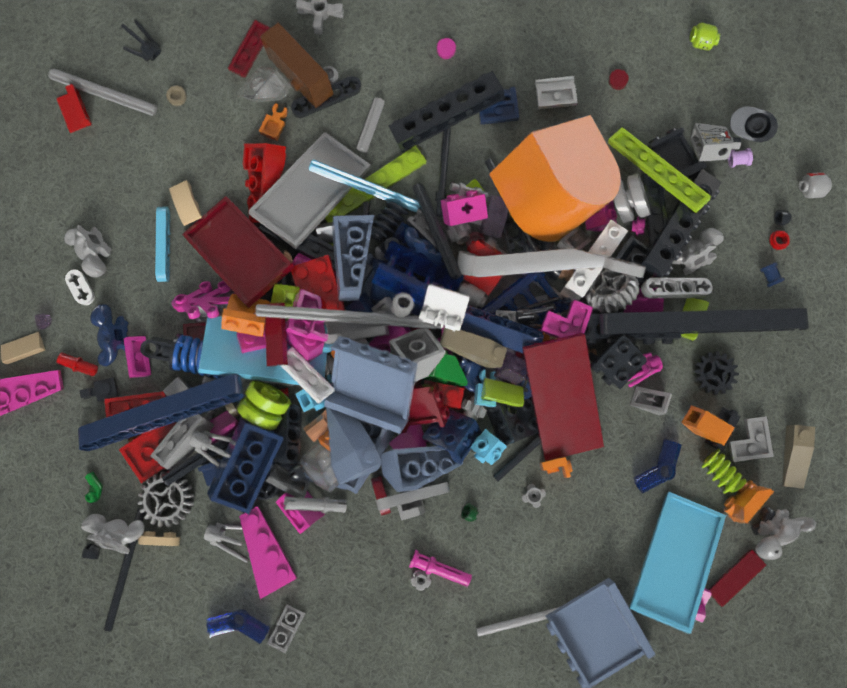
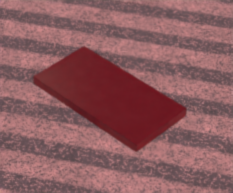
(238, 251)
(563, 396)

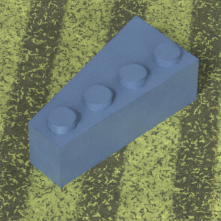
(351, 246)

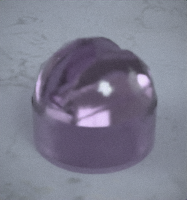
(42, 321)

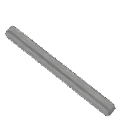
(103, 92)

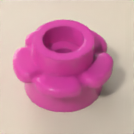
(638, 226)

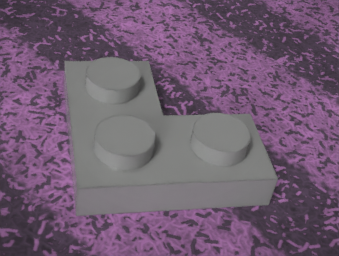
(757, 444)

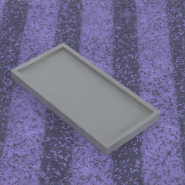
(303, 197)

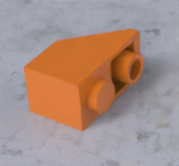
(707, 425)

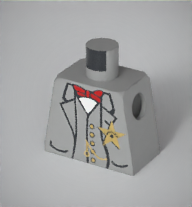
(713, 142)

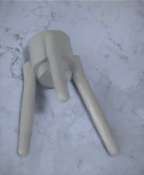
(202, 442)
(216, 534)

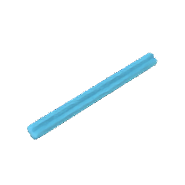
(363, 185)

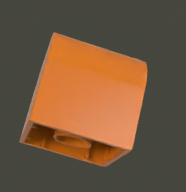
(558, 178)

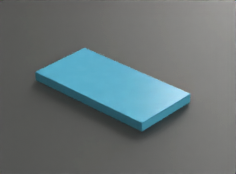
(224, 357)
(678, 562)

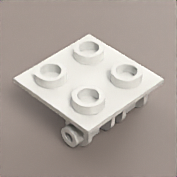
(444, 307)

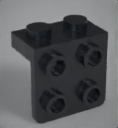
(618, 362)

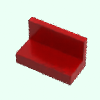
(73, 109)

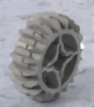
(612, 291)
(160, 507)

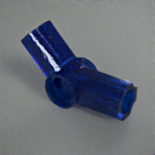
(668, 457)
(226, 623)

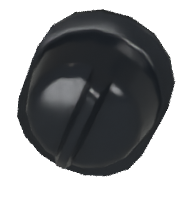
(754, 124)

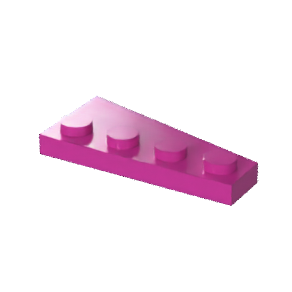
(26, 389)
(265, 553)

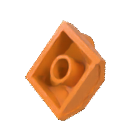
(746, 502)

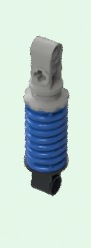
(182, 354)

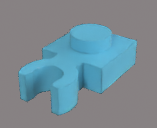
(478, 390)

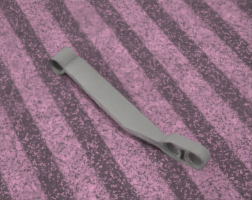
(541, 261)

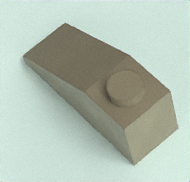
(473, 347)
(798, 455)

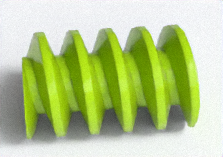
(723, 472)

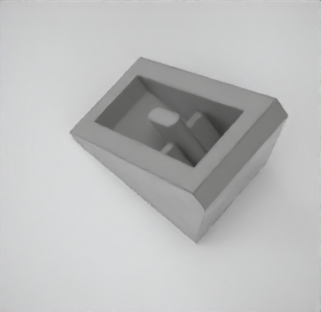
(576, 239)
(651, 400)

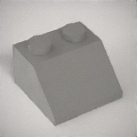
(419, 347)

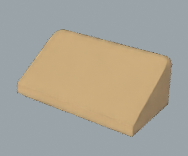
(22, 348)

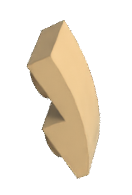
(185, 203)

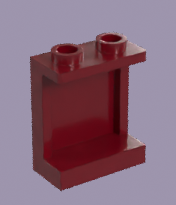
(427, 406)

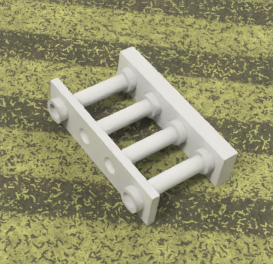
(604, 246)

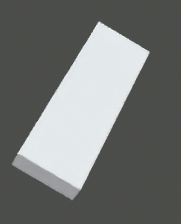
(307, 376)

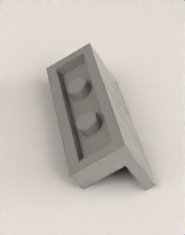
(354, 331)
(176, 445)

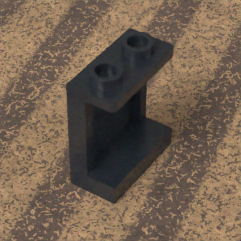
(677, 152)

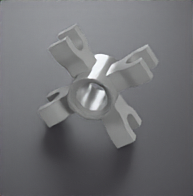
(329, 10)

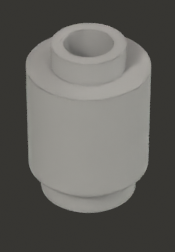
(476, 296)
(405, 300)

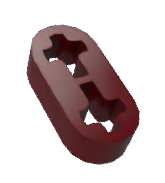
(380, 492)

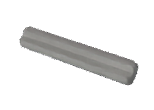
(370, 125)

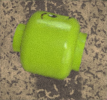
(704, 36)

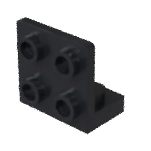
(513, 422)

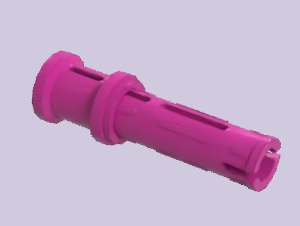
(430, 566)

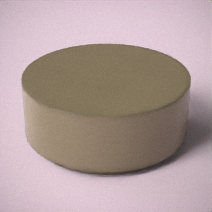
(176, 95)
(232, 409)

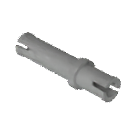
(313, 504)

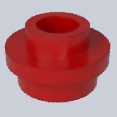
(783, 236)

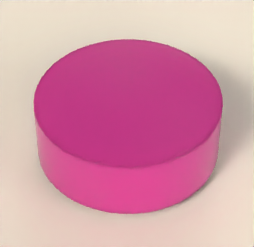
(446, 48)

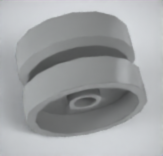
(630, 198)

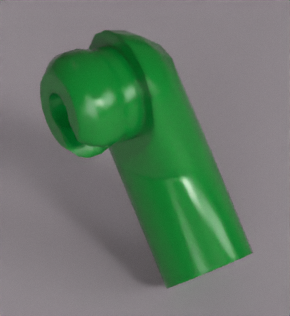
(96, 488)

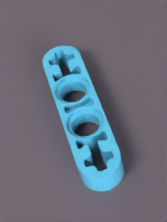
(162, 262)

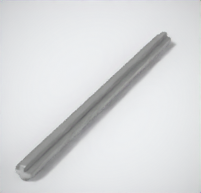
(342, 316)

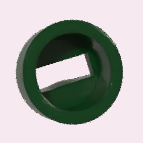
(469, 513)

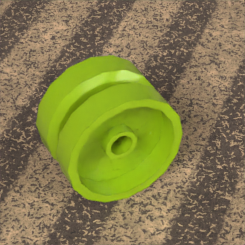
(263, 405)

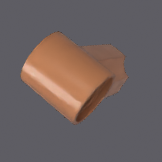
(317, 427)

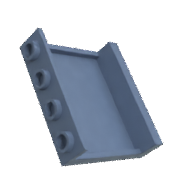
(371, 384)
(598, 633)

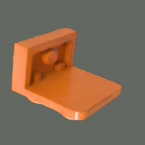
(243, 319)

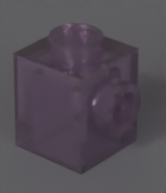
(512, 370)

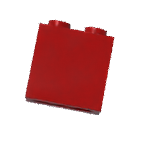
(487, 283)

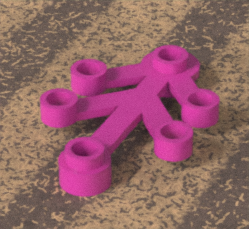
(183, 302)

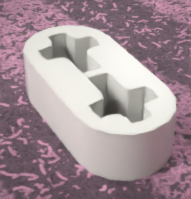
(75, 289)

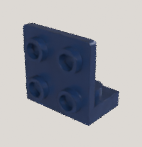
(456, 435)

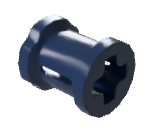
(772, 274)

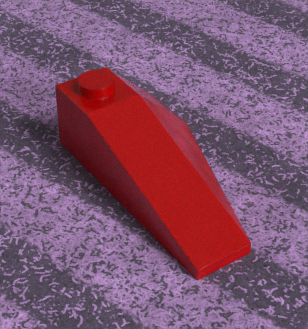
(264, 167)

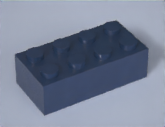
(245, 470)

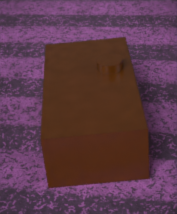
(297, 65)

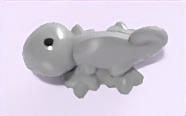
(87, 247)
(697, 251)
(782, 533)
(112, 534)

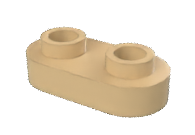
(167, 539)

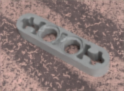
(676, 285)
(412, 496)

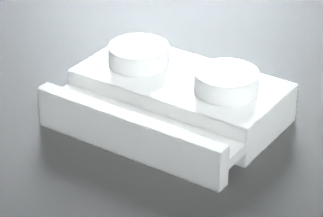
(556, 92)

